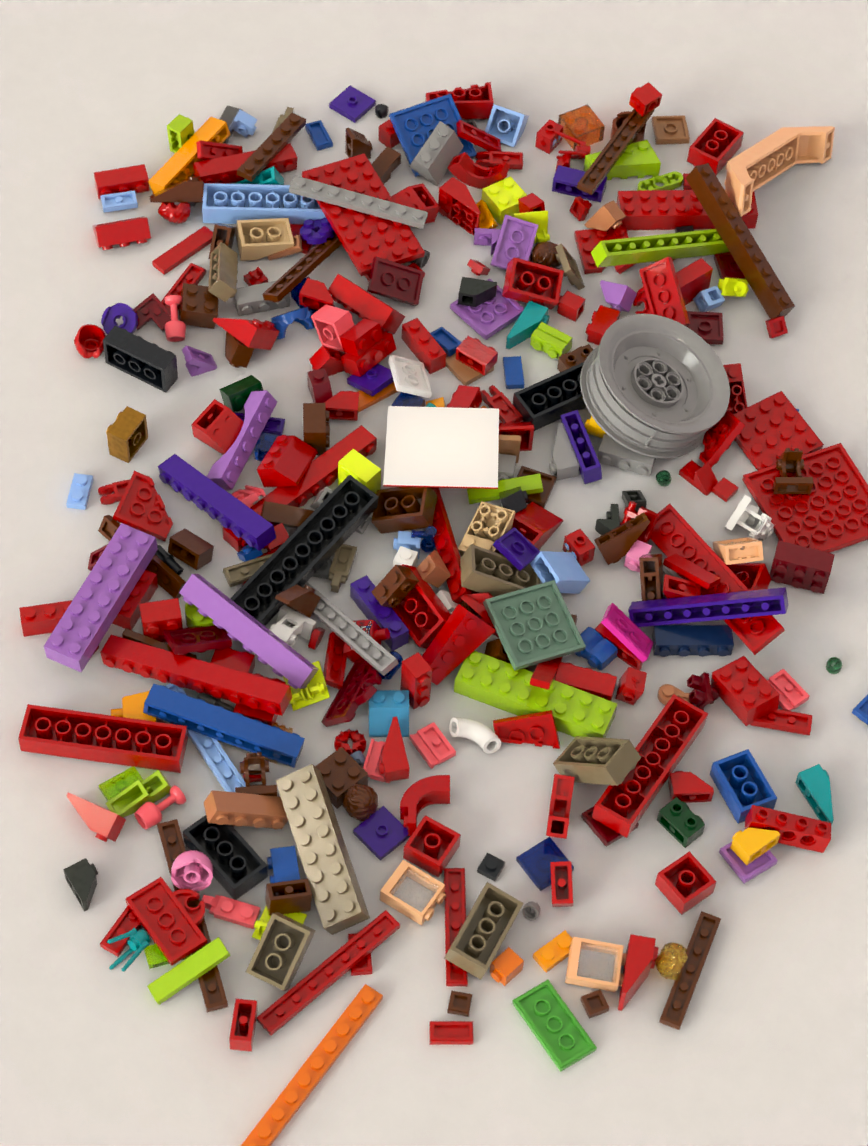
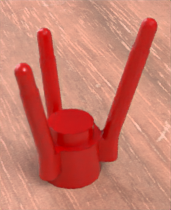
(580, 151)

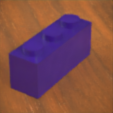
(566, 182)

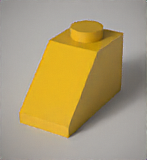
(753, 843)

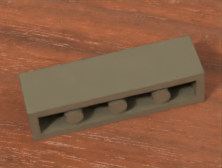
(223, 272)

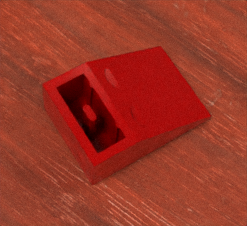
(419, 198)
(459, 205)
(737, 391)
(217, 427)
(536, 524)

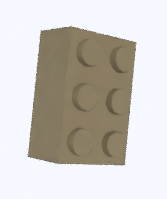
(280, 951)

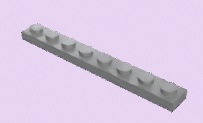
(358, 202)
(353, 635)

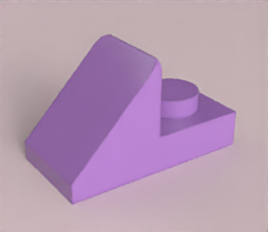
(486, 237)
(198, 361)

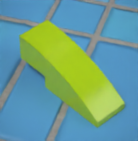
(138, 793)

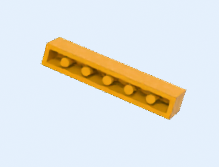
(182, 162)

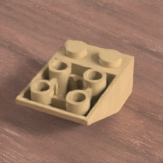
(487, 526)

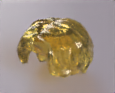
(671, 960)

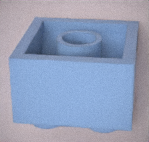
(506, 125)

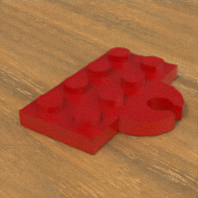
(661, 292)
(169, 918)

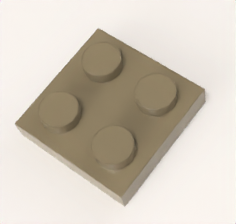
(569, 267)

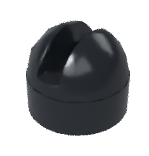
(381, 111)

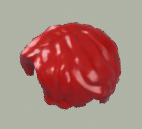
(175, 213)
(89, 341)

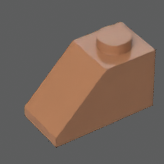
(606, 218)
(433, 570)

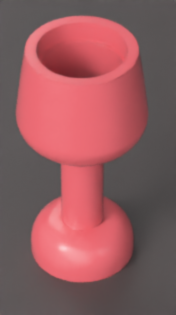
(174, 329)
(150, 814)

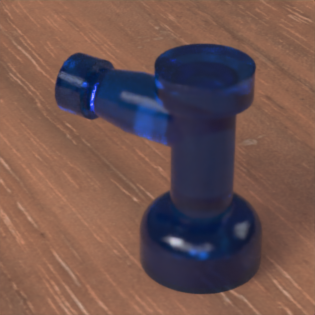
(428, 535)

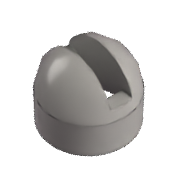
(527, 910)

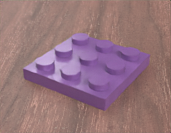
(489, 316)

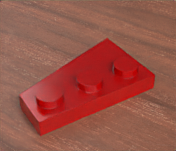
(529, 728)

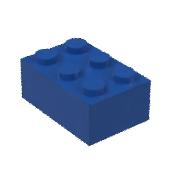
(742, 784)

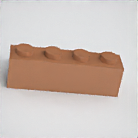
(245, 810)

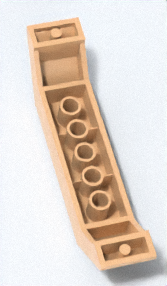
(772, 157)

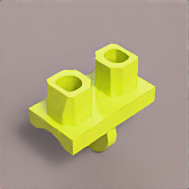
(733, 287)

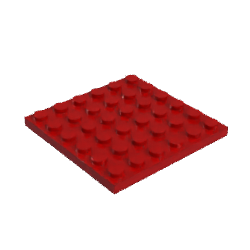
(829, 516)

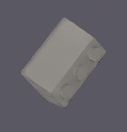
(437, 153)

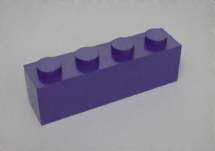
(588, 462)
(384, 616)

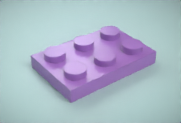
(513, 241)

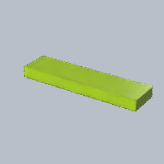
(530, 483)
(188, 970)

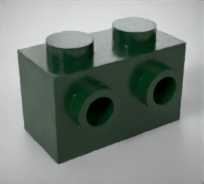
(237, 393)
(681, 822)

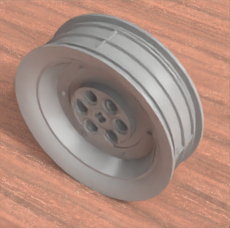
(654, 386)

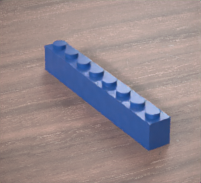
(223, 725)

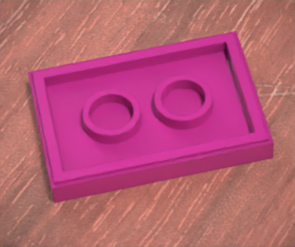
(627, 632)

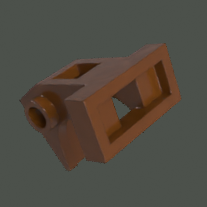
(791, 462)
(254, 765)

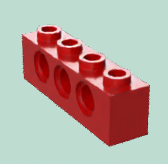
(793, 829)

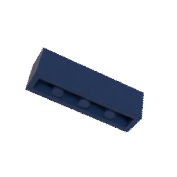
(692, 640)

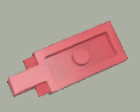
(232, 910)

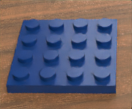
(418, 122)

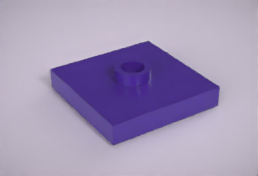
(352, 104)
(373, 380)
(516, 548)
(381, 833)

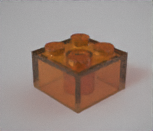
(582, 125)

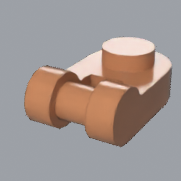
(666, 692)

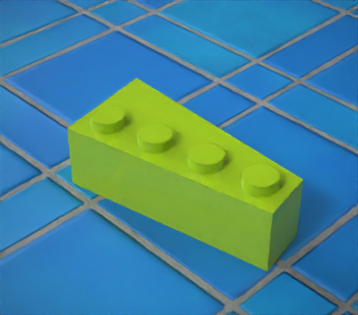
(636, 160)

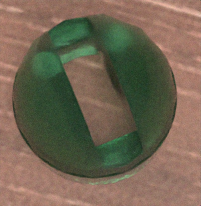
(663, 478)
(836, 668)

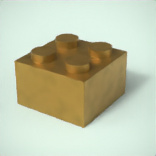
(127, 434)

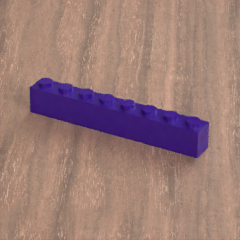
(217, 502)
(709, 607)

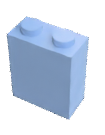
(561, 568)

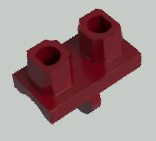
(703, 691)

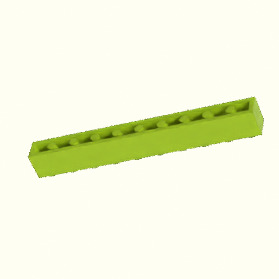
(658, 247)

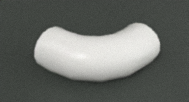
(475, 731)

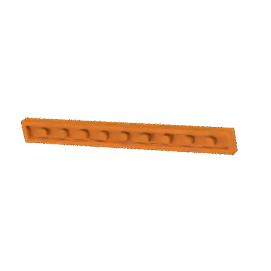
(314, 1068)

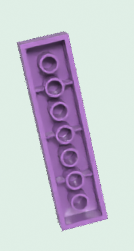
(101, 597)

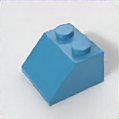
(385, 706)

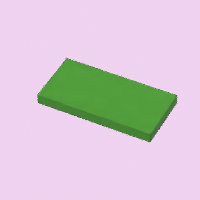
(554, 1025)

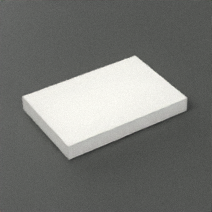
(410, 376)

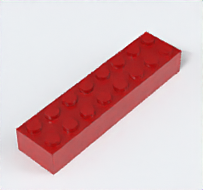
(670, 210)
(103, 738)
(660, 753)

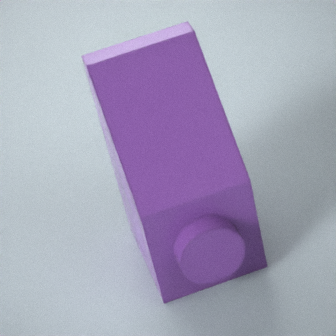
(618, 295)

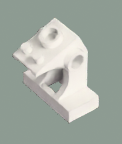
(763, 528)
(292, 623)

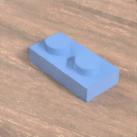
(119, 201)
(79, 491)

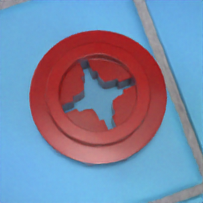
(358, 739)

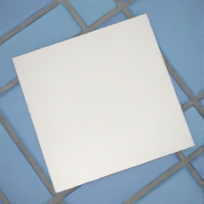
(442, 447)

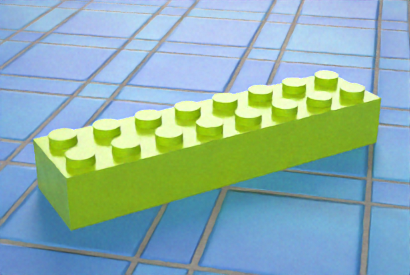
(510, 690)

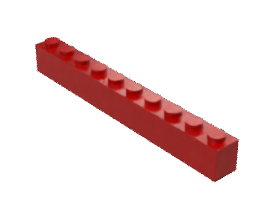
(320, 474)
(196, 675)

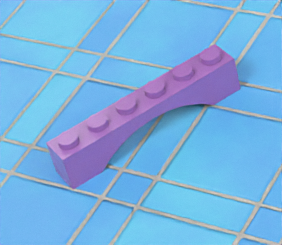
(257, 413)

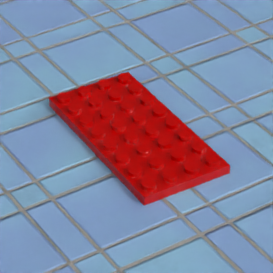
(361, 233)

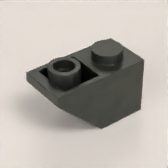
(476, 291)

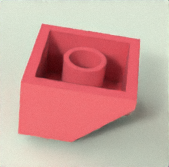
(330, 324)

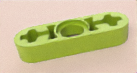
(670, 180)

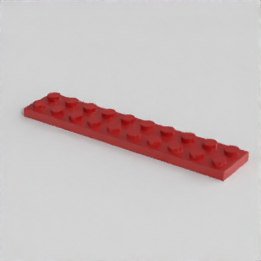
(676, 536)

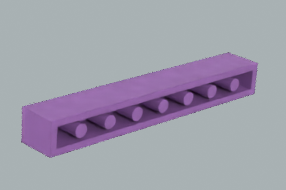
(248, 631)

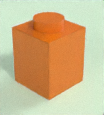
(506, 966)

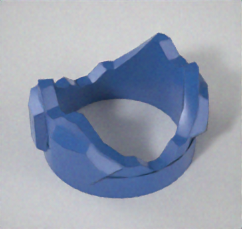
(300, 315)

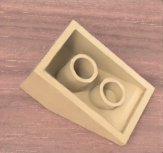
(262, 237)

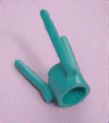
(137, 941)

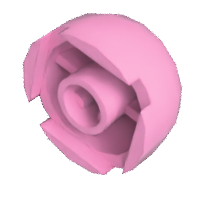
(192, 871)

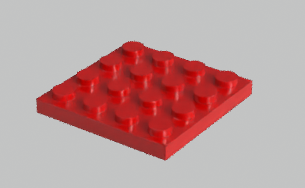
(771, 429)

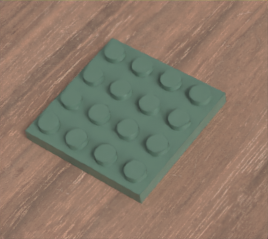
(534, 625)

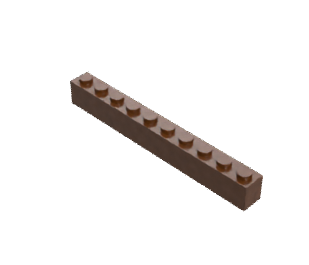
(739, 241)

